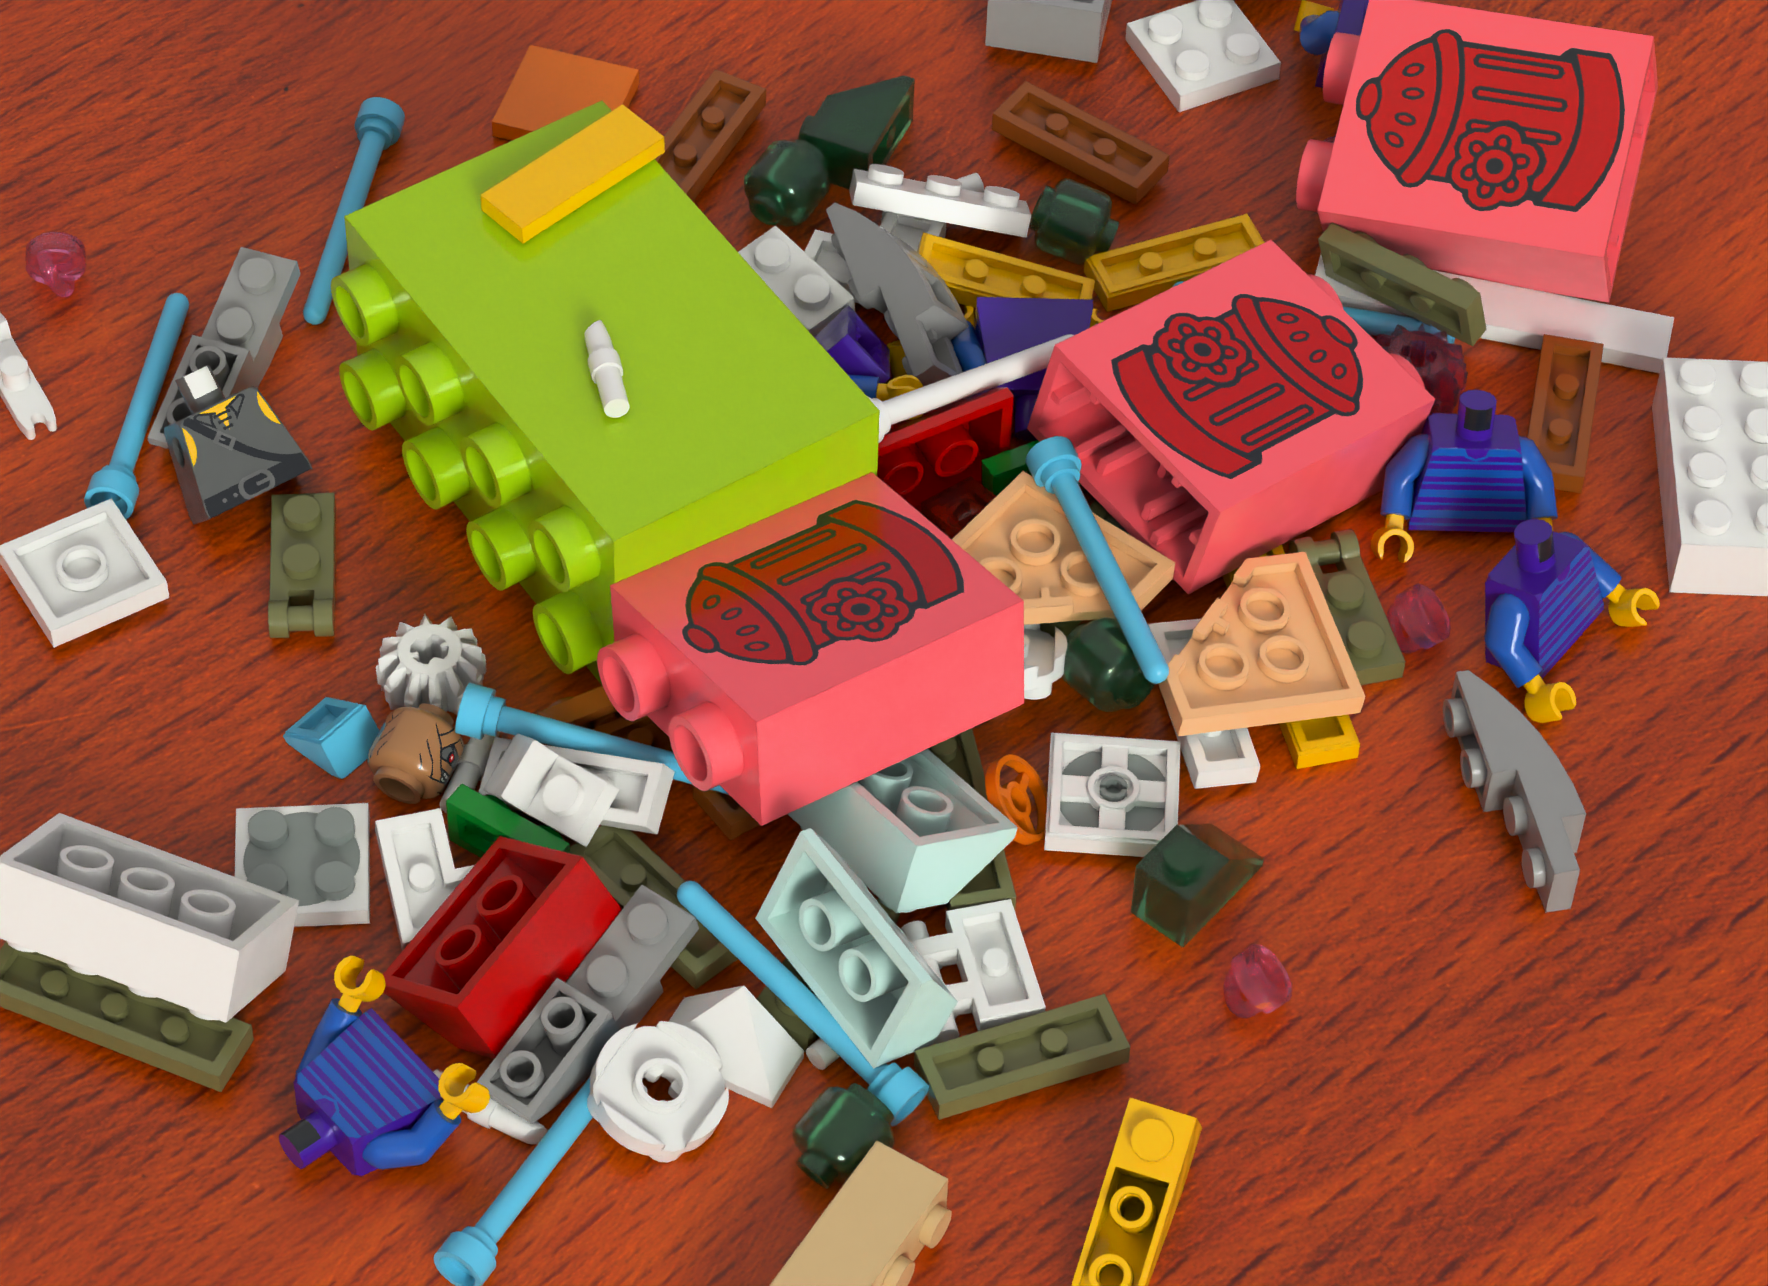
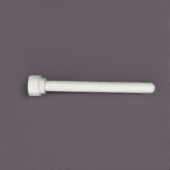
(963, 385)

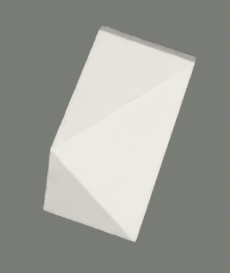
(750, 1042)

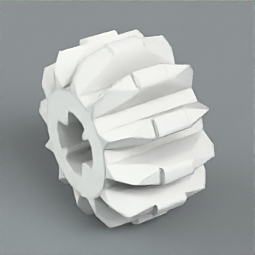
(429, 665)

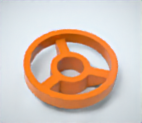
(1013, 799)

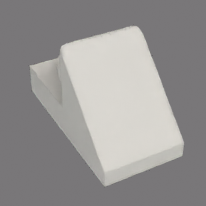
(551, 789)

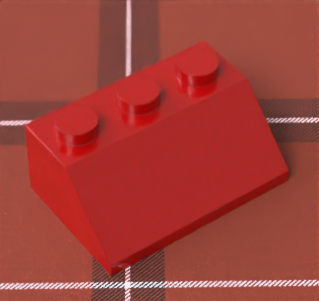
(945, 445)
(501, 943)

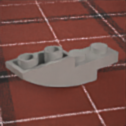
(903, 288)
(239, 333)
(1523, 777)
(576, 1018)

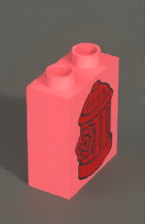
(1485, 143)
(1230, 412)
(814, 648)

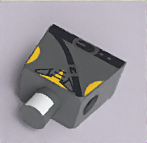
(228, 447)

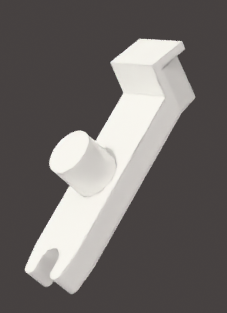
(20, 388)

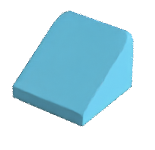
(334, 735)

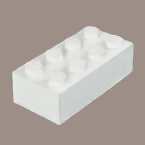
(1713, 474)
(143, 917)

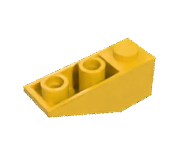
(1138, 1196)

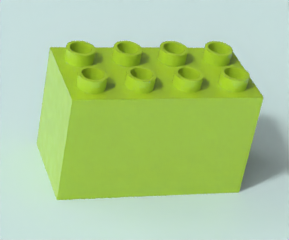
(490, 383)

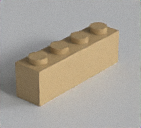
(873, 1226)

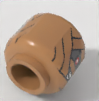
(415, 753)

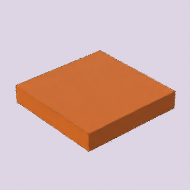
(557, 85)

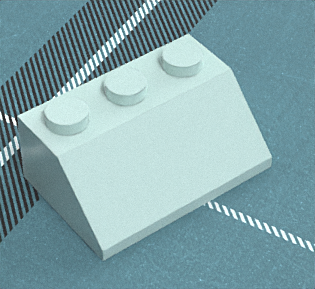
(911, 831)
(853, 954)

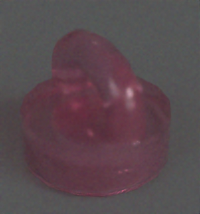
(56, 261)
(1421, 617)
(1261, 981)

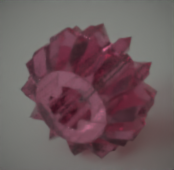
(1435, 360)

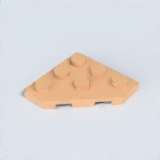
(1037, 556)
(1263, 654)

